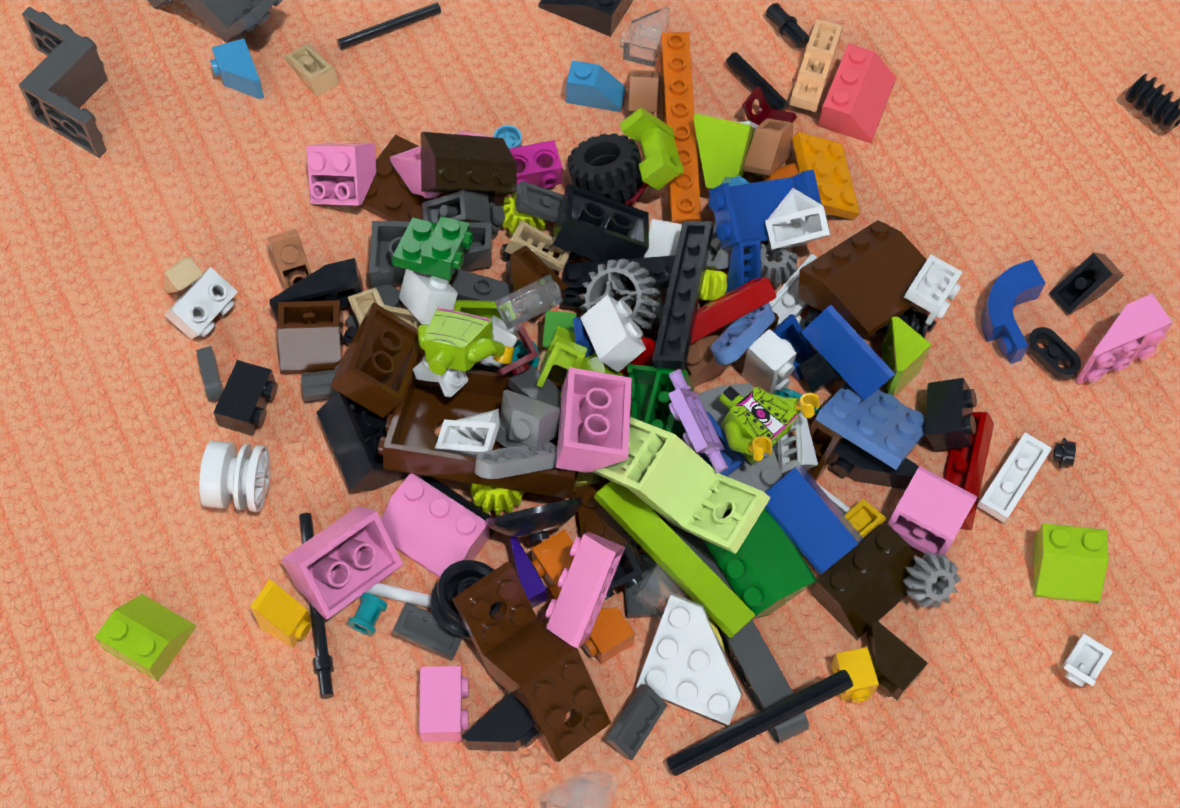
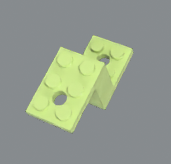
(686, 488)

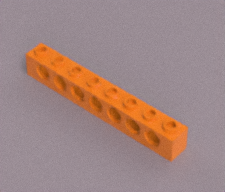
(679, 114)

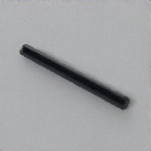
(759, 722)

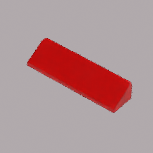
(731, 307)
(967, 464)

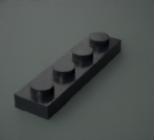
(658, 267)

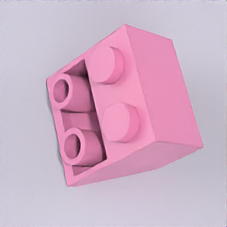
(340, 172)
(931, 512)

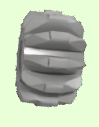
(777, 264)
(931, 579)

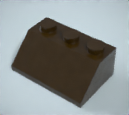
(466, 163)
(866, 581)

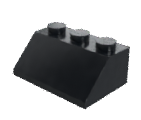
(600, 227)
(355, 440)

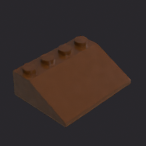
(864, 277)

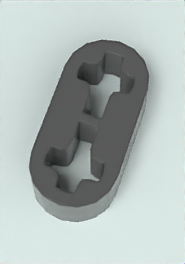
(210, 373)

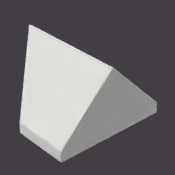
(797, 221)
(469, 434)

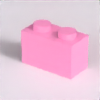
(442, 703)

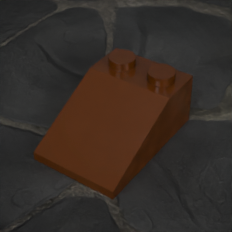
(378, 361)

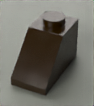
(893, 661)

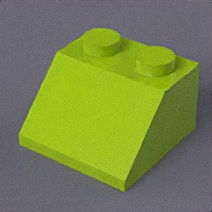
(1070, 562)
(145, 635)

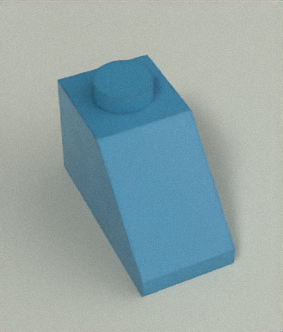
(237, 68)
(593, 87)

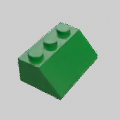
(765, 568)

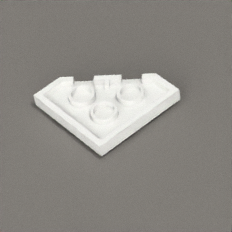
(689, 663)

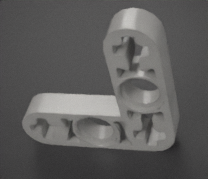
(515, 458)

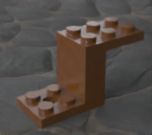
(532, 661)

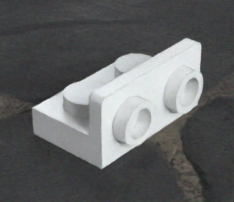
(933, 286)

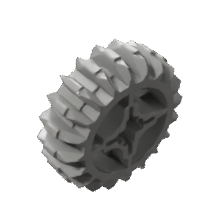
(611, 280)

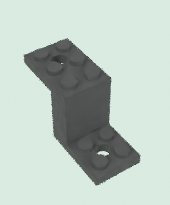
(228, 17)
(64, 81)

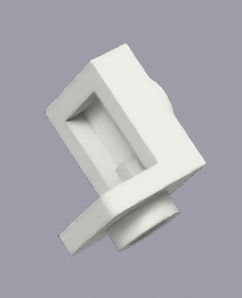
(450, 381)
(1086, 661)

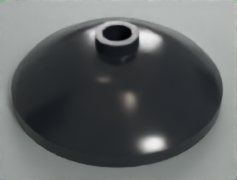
(536, 520)

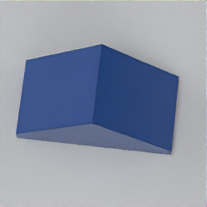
(791, 331)

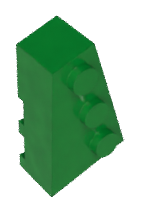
(651, 398)

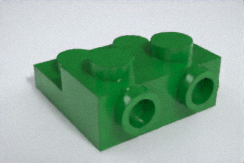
(433, 247)

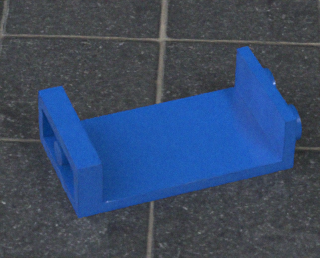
(743, 208)

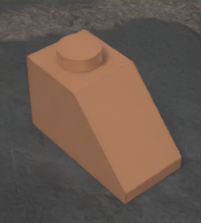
(643, 90)

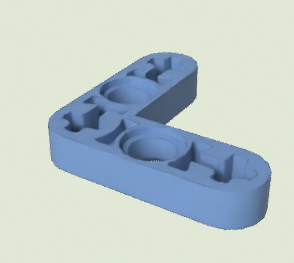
(741, 334)

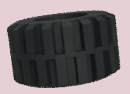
(607, 166)

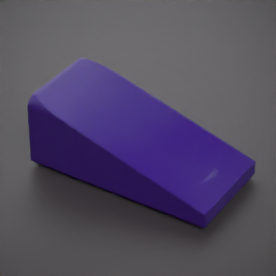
(528, 576)

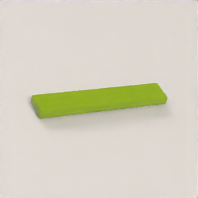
(675, 558)

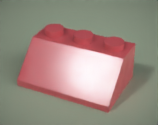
(857, 94)

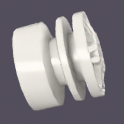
(230, 476)

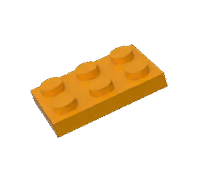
(831, 173)

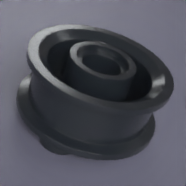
(451, 583)

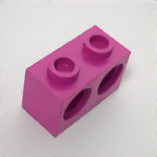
(531, 163)

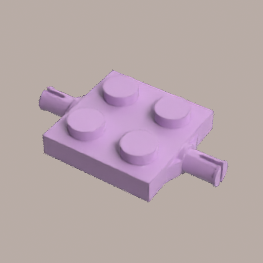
(699, 429)

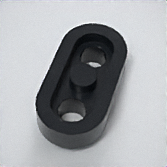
(1054, 354)

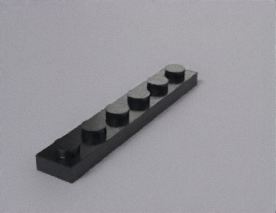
(683, 295)

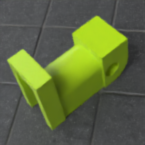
(658, 148)
(562, 352)

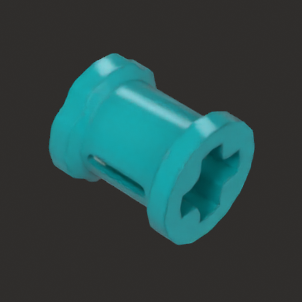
(367, 614)

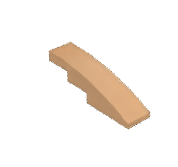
(816, 65)

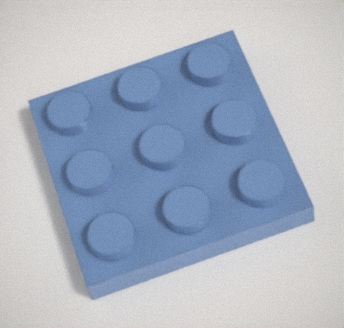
(876, 425)

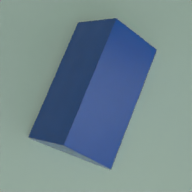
(847, 352)
(811, 519)

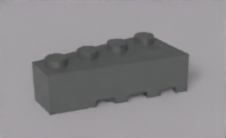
(388, 234)

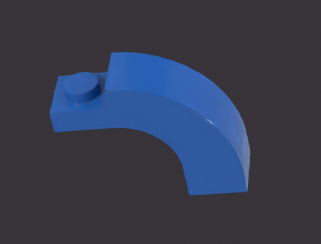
(1013, 287)

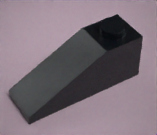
(328, 283)
(861, 466)

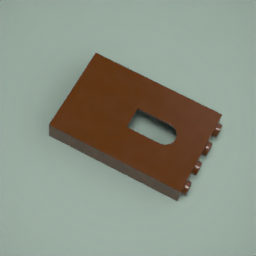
(413, 439)

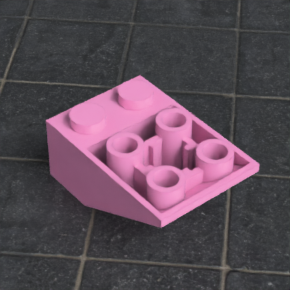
(1130, 337)

